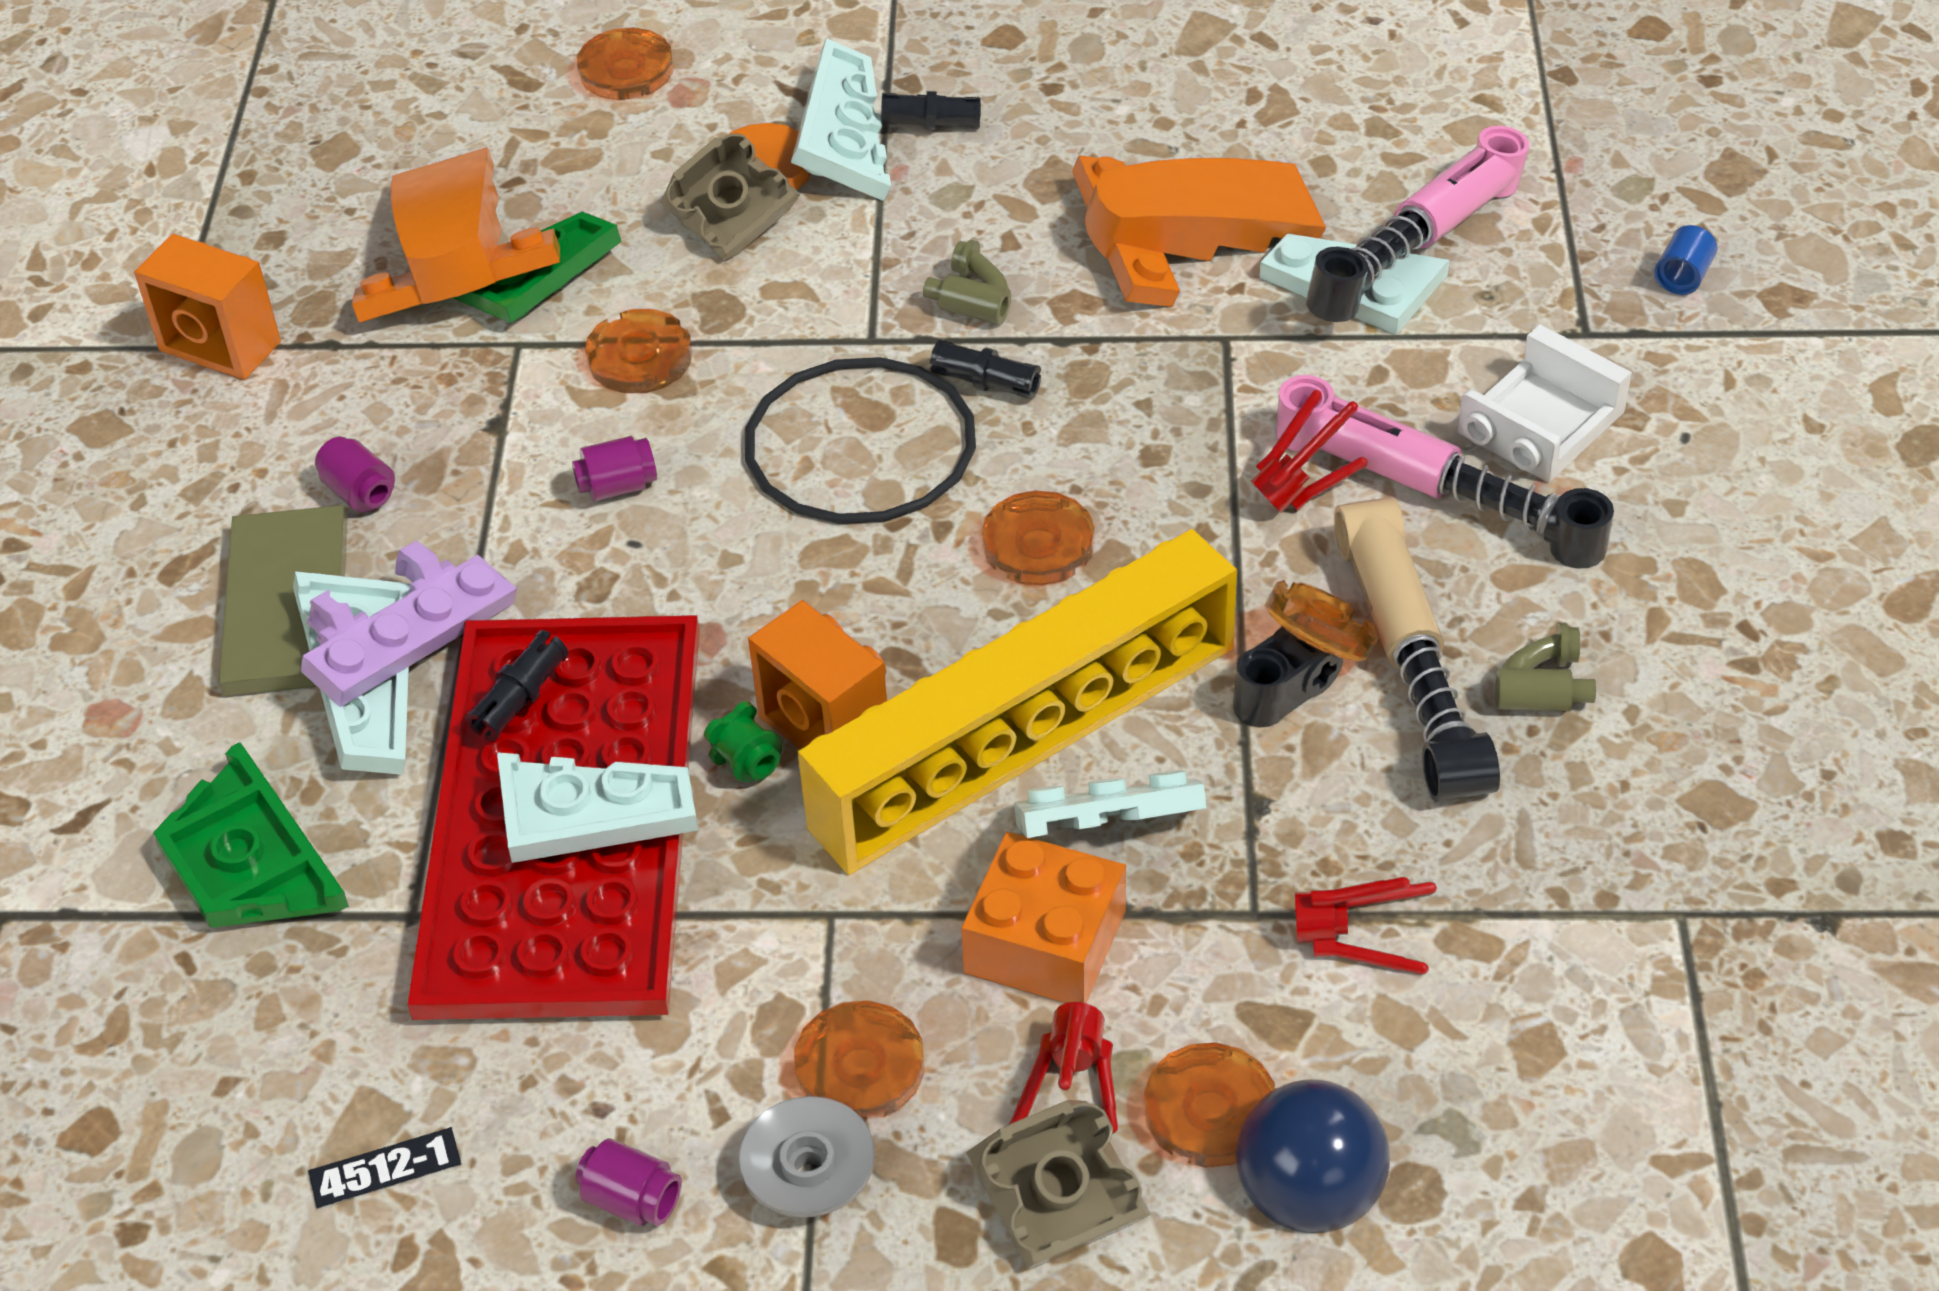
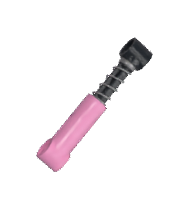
(1486, 172)
(1572, 523)

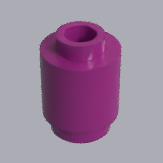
(614, 467)
(354, 473)
(628, 1183)

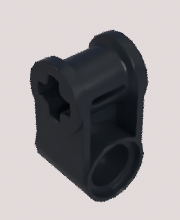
(1280, 678)

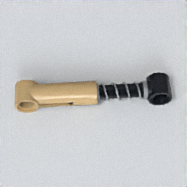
(1455, 756)

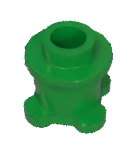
(743, 744)

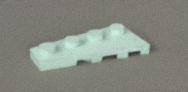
(841, 125)
(372, 727)

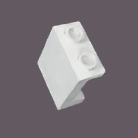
(1547, 405)

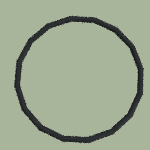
(860, 517)

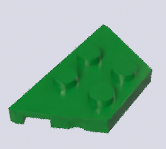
(245, 851)

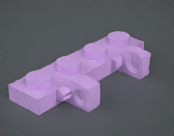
(368, 650)

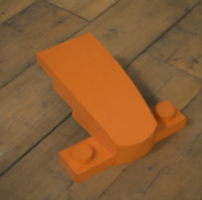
(1188, 212)
(450, 238)

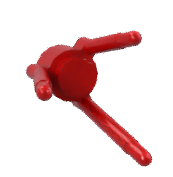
(1283, 479)
(1325, 915)
(1073, 1046)

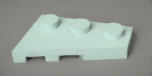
(1389, 300)
(1166, 795)
(584, 808)

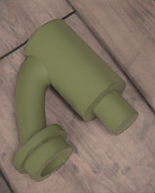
(968, 297)
(1532, 689)

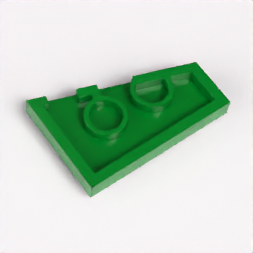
(581, 241)

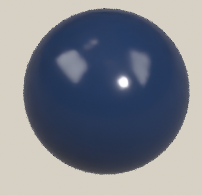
(1313, 1156)

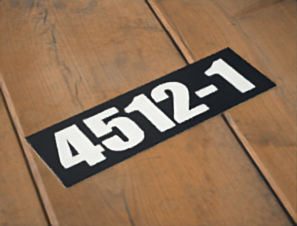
(384, 1167)

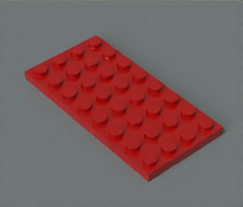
(574, 927)

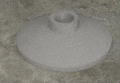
(802, 1134)

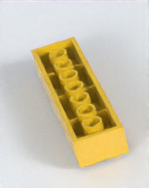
(1017, 700)

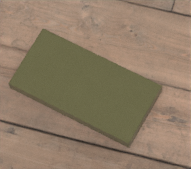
(261, 615)

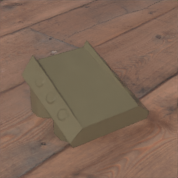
(728, 195)
(1058, 1181)

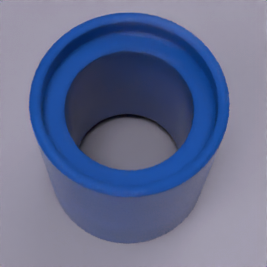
(1686, 260)

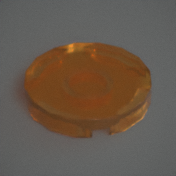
(625, 63)
(639, 351)
(1038, 537)
(1321, 620)
(861, 1057)
(1202, 1099)

